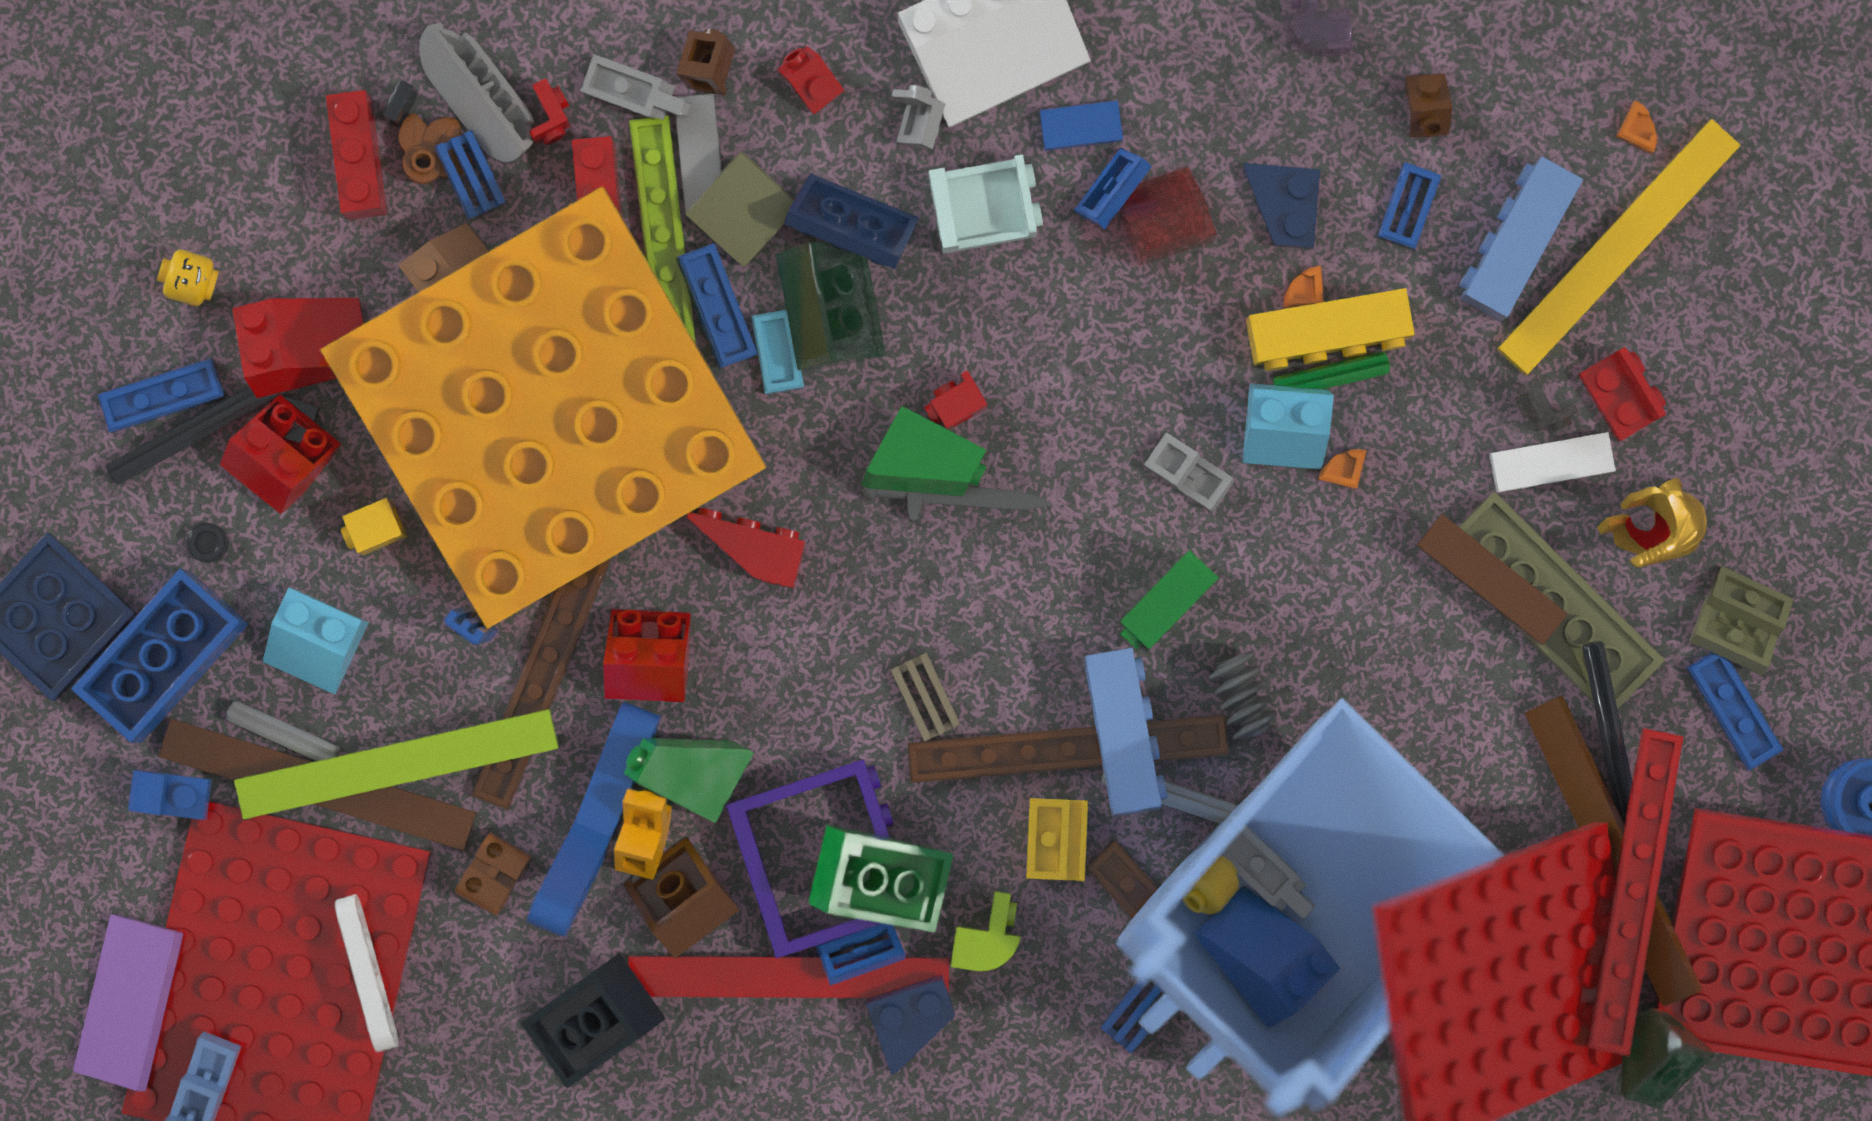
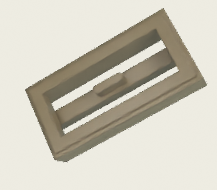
(911, 667)

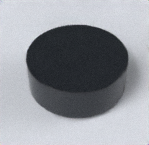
(207, 542)

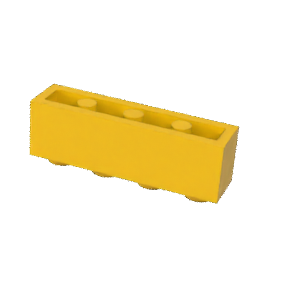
(1329, 328)

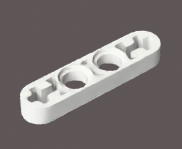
(366, 973)

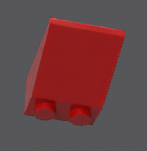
(284, 339)

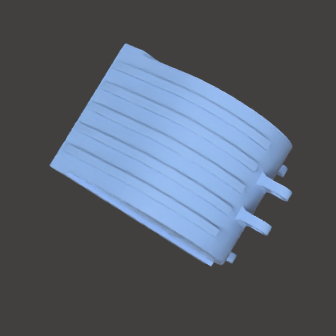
(1357, 834)

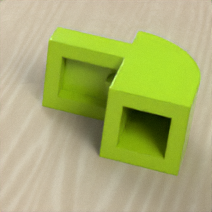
(990, 948)

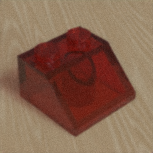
(1167, 217)

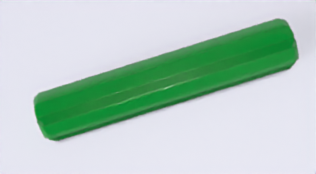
(1337, 373)

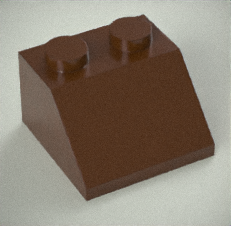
(682, 899)

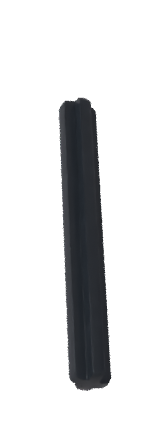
(186, 434)
(1609, 724)

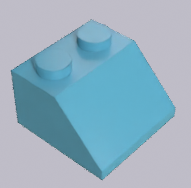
(1287, 426)
(313, 640)

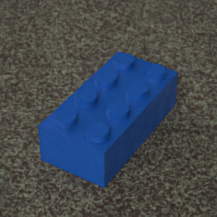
(160, 656)

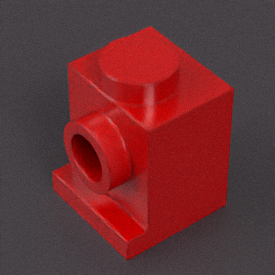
(956, 402)

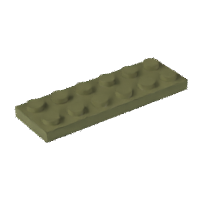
(1588, 616)

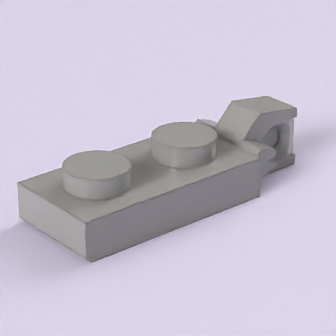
(632, 89)
(1267, 872)

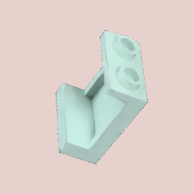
(985, 204)

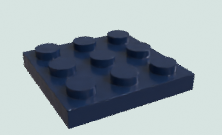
(57, 616)

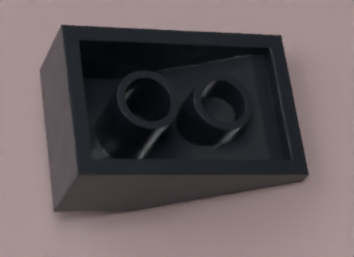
(593, 1020)

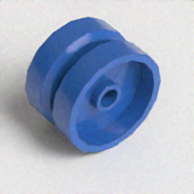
(1847, 797)

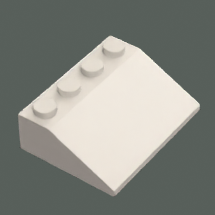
(990, 49)

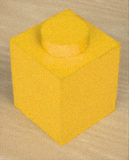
(372, 527)

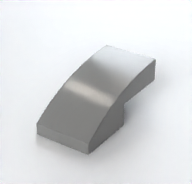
(1189, 472)

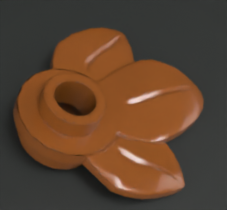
(418, 142)

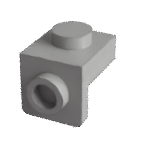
(920, 117)

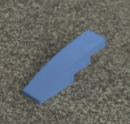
(205, 1081)

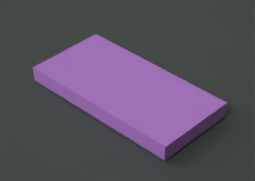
(128, 1002)

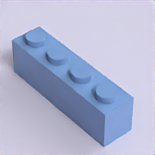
(1520, 239)
(1123, 732)

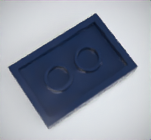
(851, 221)

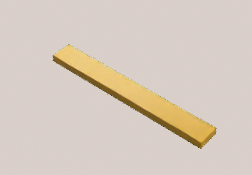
(1618, 247)

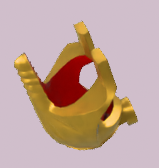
(1676, 529)

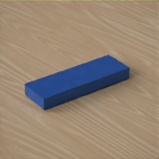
(716, 306)
(161, 395)
(1734, 709)

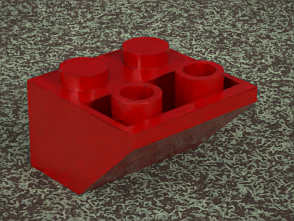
(273, 465)
(647, 655)

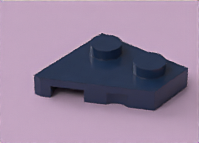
(1286, 201)
(910, 1018)

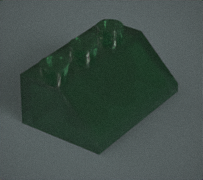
(829, 306)

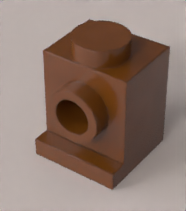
(693, 65)

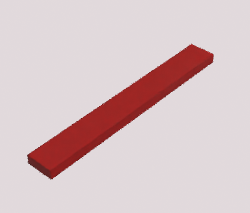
(1635, 892)
(774, 976)

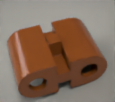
(493, 874)

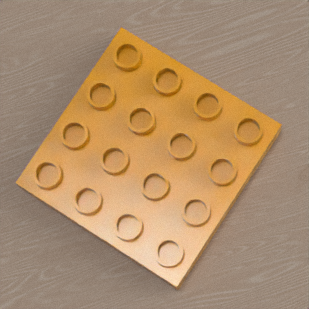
(544, 407)

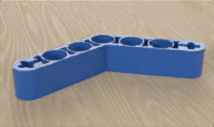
(594, 825)

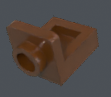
(1428, 105)

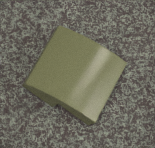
(741, 209)
(1741, 620)

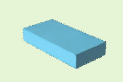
(776, 352)

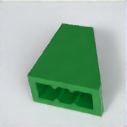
(924, 459)
(1166, 601)
(690, 771)

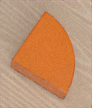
(1639, 128)
(1305, 289)
(1344, 469)

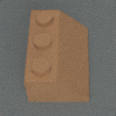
(442, 256)

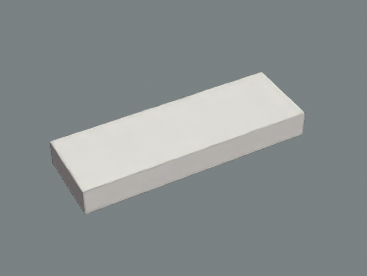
(1552, 462)

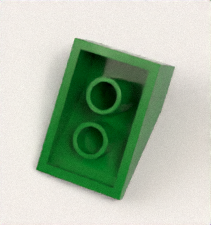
(880, 879)

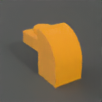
(642, 834)

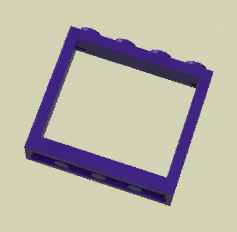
(880, 819)

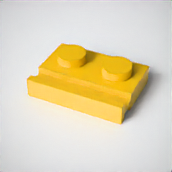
(1057, 839)

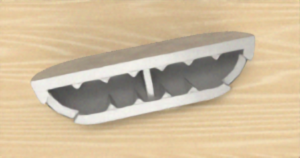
(476, 92)

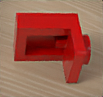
(810, 78)
(553, 104)

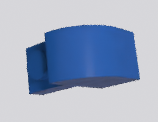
(169, 794)

